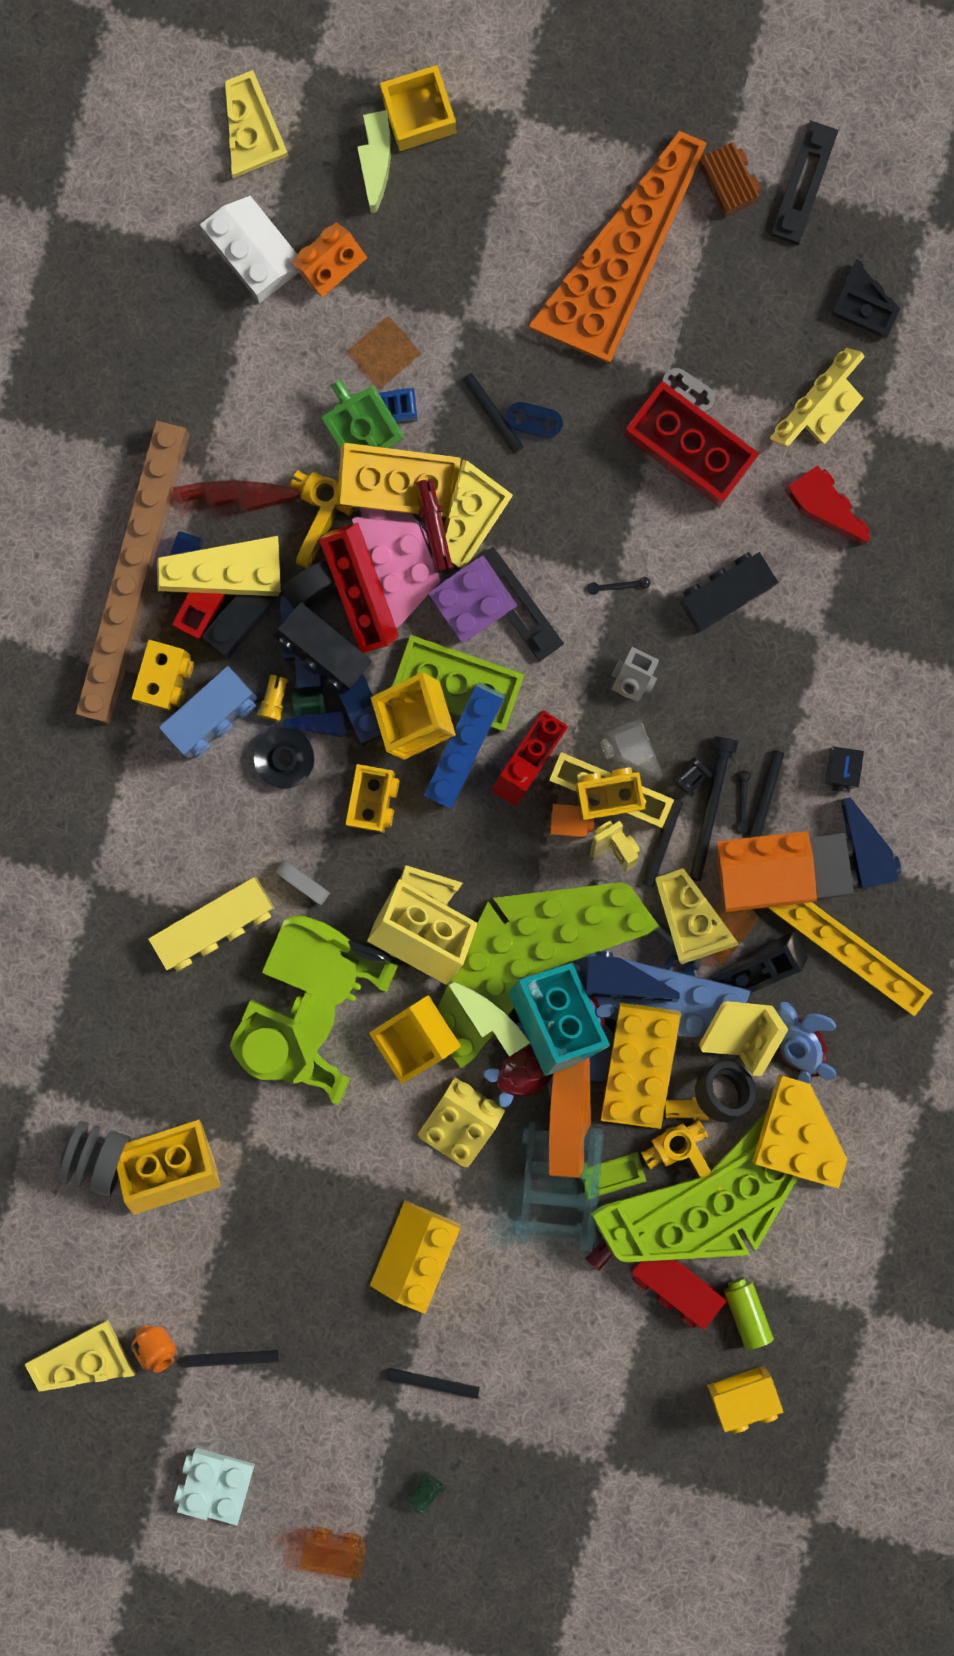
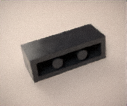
(728, 591)
(321, 649)

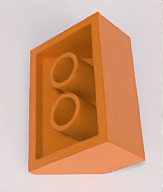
(766, 871)

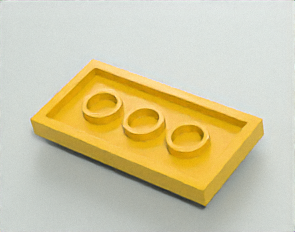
(386, 478)
(640, 1065)

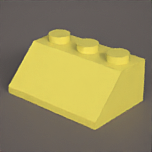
(423, 932)

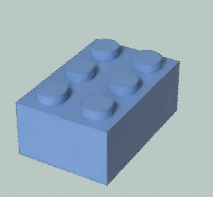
(209, 713)

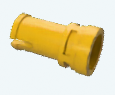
(271, 706)
(684, 1109)

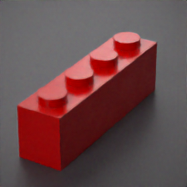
(359, 587)

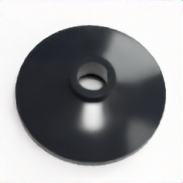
(268, 758)

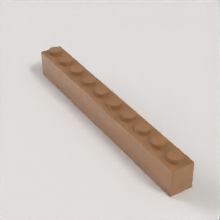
(133, 572)

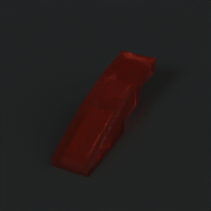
(249, 494)

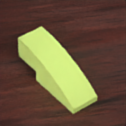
(375, 157)
(489, 1018)

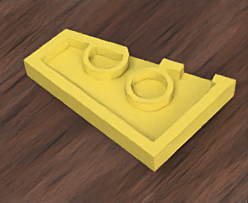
(472, 512)
(691, 918)

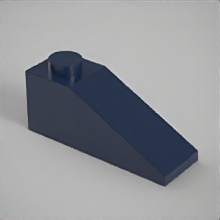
(361, 711)
(871, 854)
(619, 979)

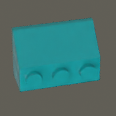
(558, 1018)

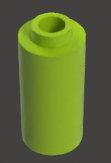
(748, 1314)

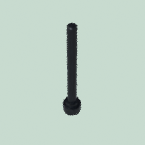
(724, 750)

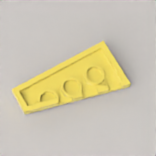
(227, 569)

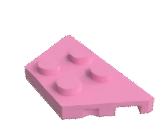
(401, 563)

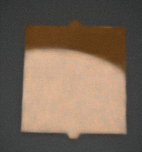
(385, 352)

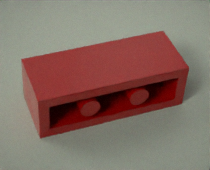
(679, 1288)

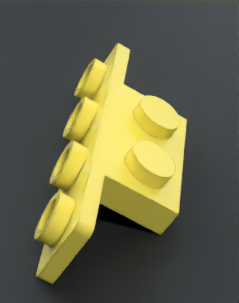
(825, 404)
(611, 837)

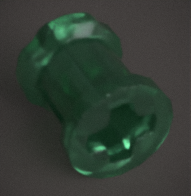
(309, 702)
(425, 1493)

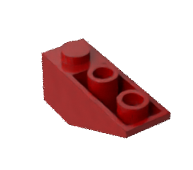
(820, 502)
(198, 613)
(529, 758)

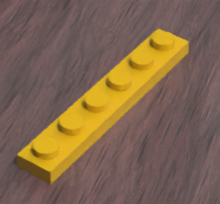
(855, 954)

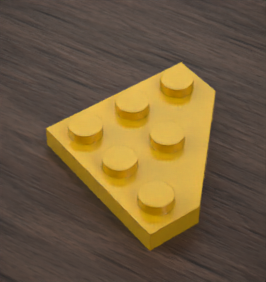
(799, 1136)

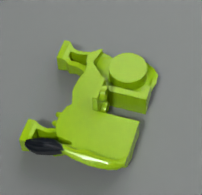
(326, 967)

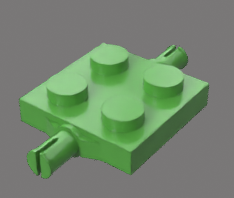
(361, 419)

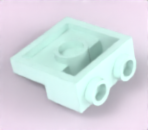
(214, 1486)

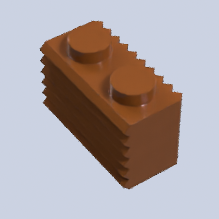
(729, 179)

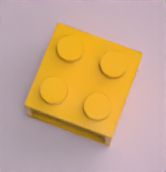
(418, 108)
(167, 676)
(413, 716)
(608, 790)
(378, 801)
(415, 1039)
(745, 1399)

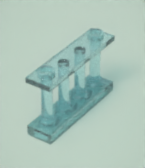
(585, 1202)

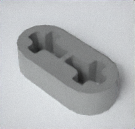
(693, 385)
(302, 882)

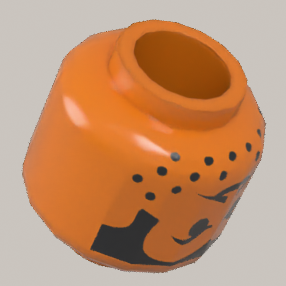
(153, 1348)

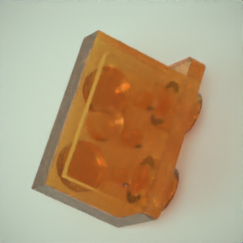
(333, 1553)

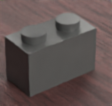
(832, 865)

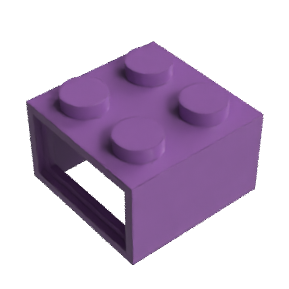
(472, 599)

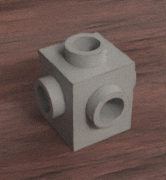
(635, 675)

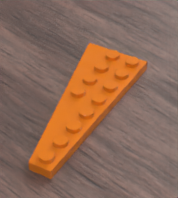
(606, 283)

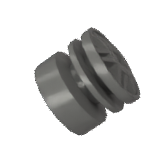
(92, 1158)

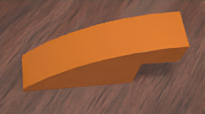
(569, 1120)

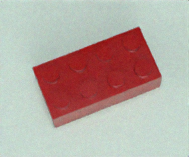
(690, 444)

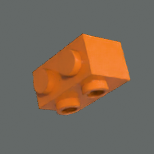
(329, 259)

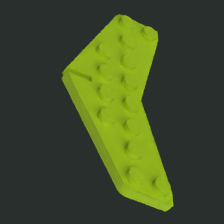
(540, 935)
(692, 1217)

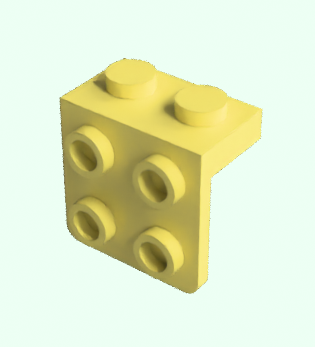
(745, 1031)
(461, 1123)

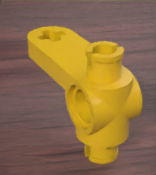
(310, 488)
(662, 1153)

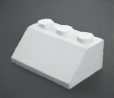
(251, 246)

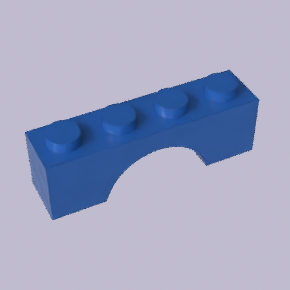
(465, 745)

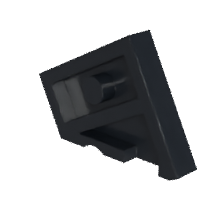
(865, 303)

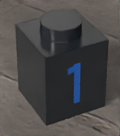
(844, 769)

